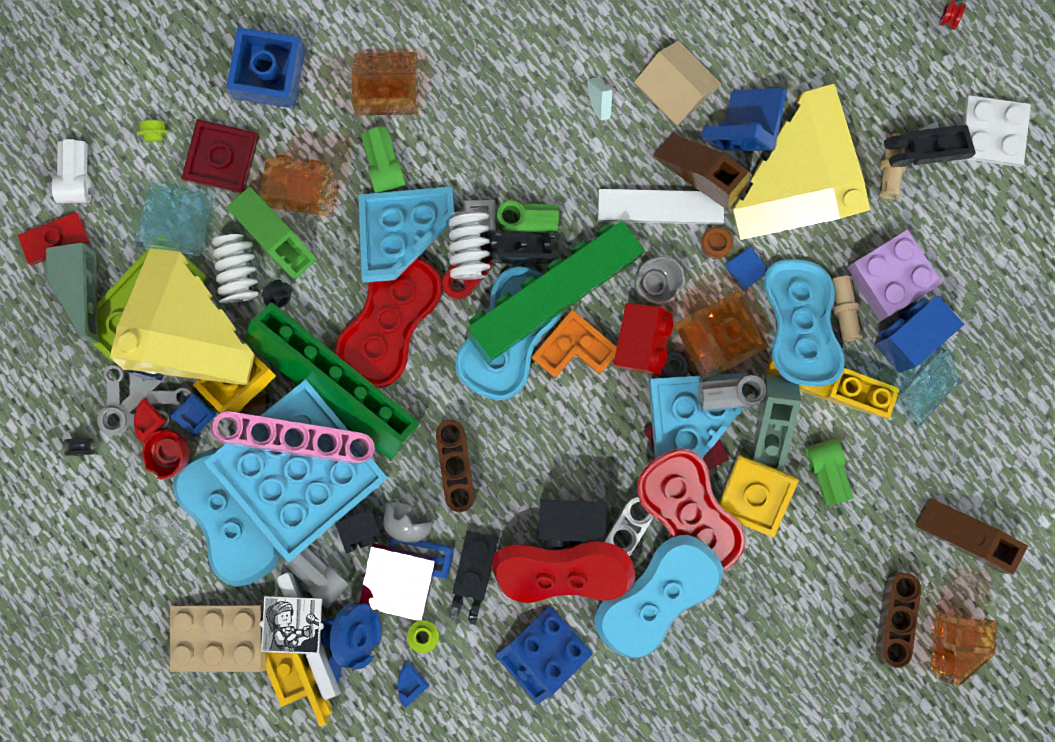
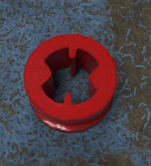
(952, 14)

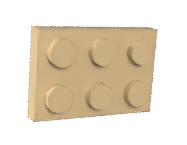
(216, 638)

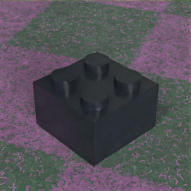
(571, 522)

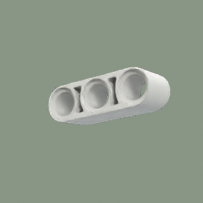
(626, 522)

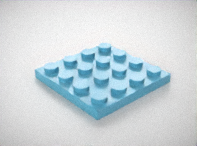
(291, 494)

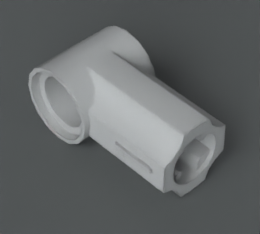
(728, 393)
(319, 577)

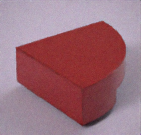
(147, 420)

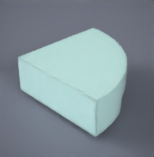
(600, 98)

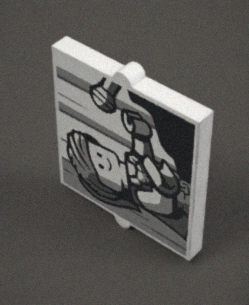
(291, 625)

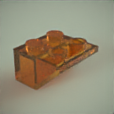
(385, 84)
(962, 646)

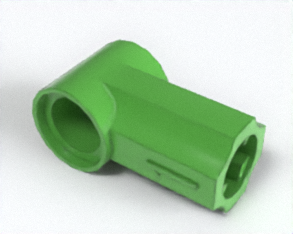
(384, 167)
(532, 217)
(827, 464)

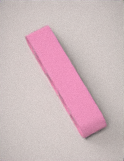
(309, 437)

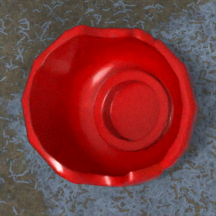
(169, 444)

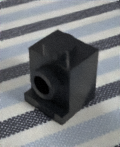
(360, 529)

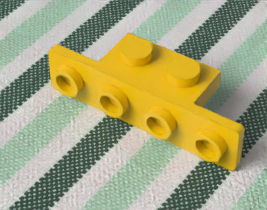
(293, 680)

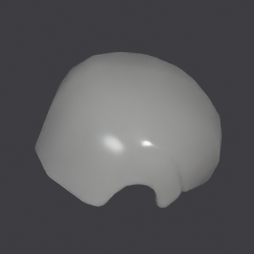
(648, 280)
(403, 524)

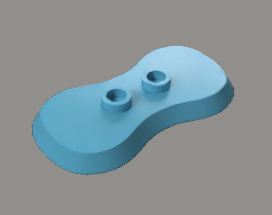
(804, 339)
(510, 371)
(234, 543)
(677, 578)

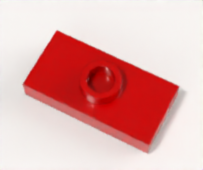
(56, 233)

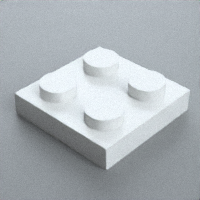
(997, 129)

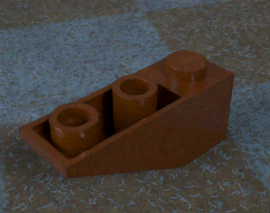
(704, 169)
(972, 537)

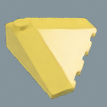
(808, 175)
(176, 326)

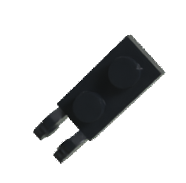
(931, 146)
(473, 573)

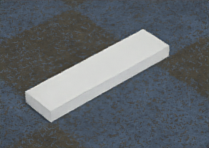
(658, 207)
(318, 662)

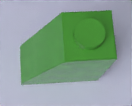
(271, 233)

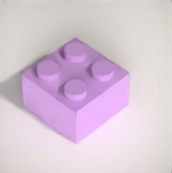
(894, 275)

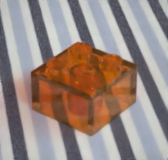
(299, 186)
(721, 335)

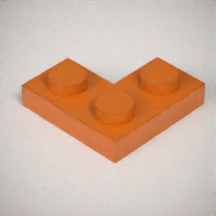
(573, 338)

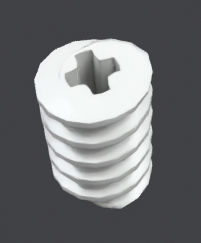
(468, 244)
(234, 268)

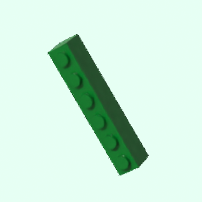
(554, 291)
(337, 383)

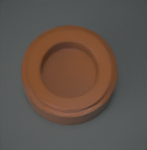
(716, 242)

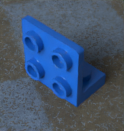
(750, 121)
(544, 655)

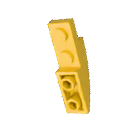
(852, 391)

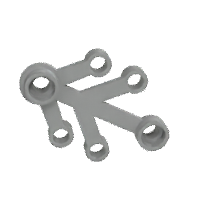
(138, 390)

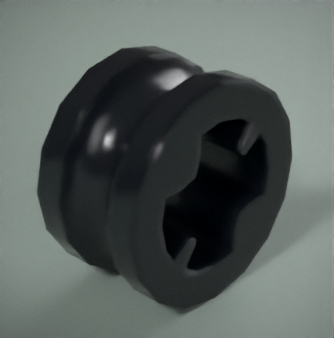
(79, 447)

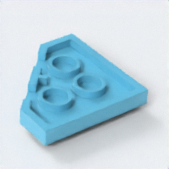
(400, 228)
(679, 418)

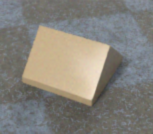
(676, 82)

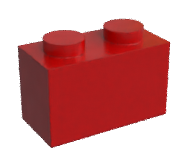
(643, 339)

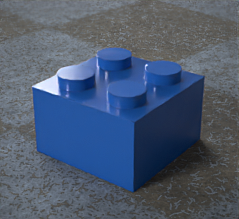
(266, 68)
(919, 334)

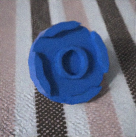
(352, 635)

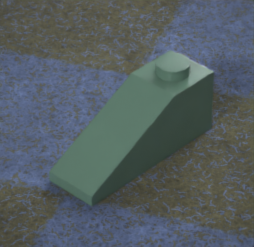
(73, 277)
(776, 421)

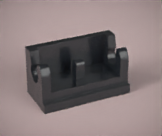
(520, 247)

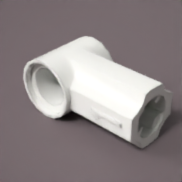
(71, 180)

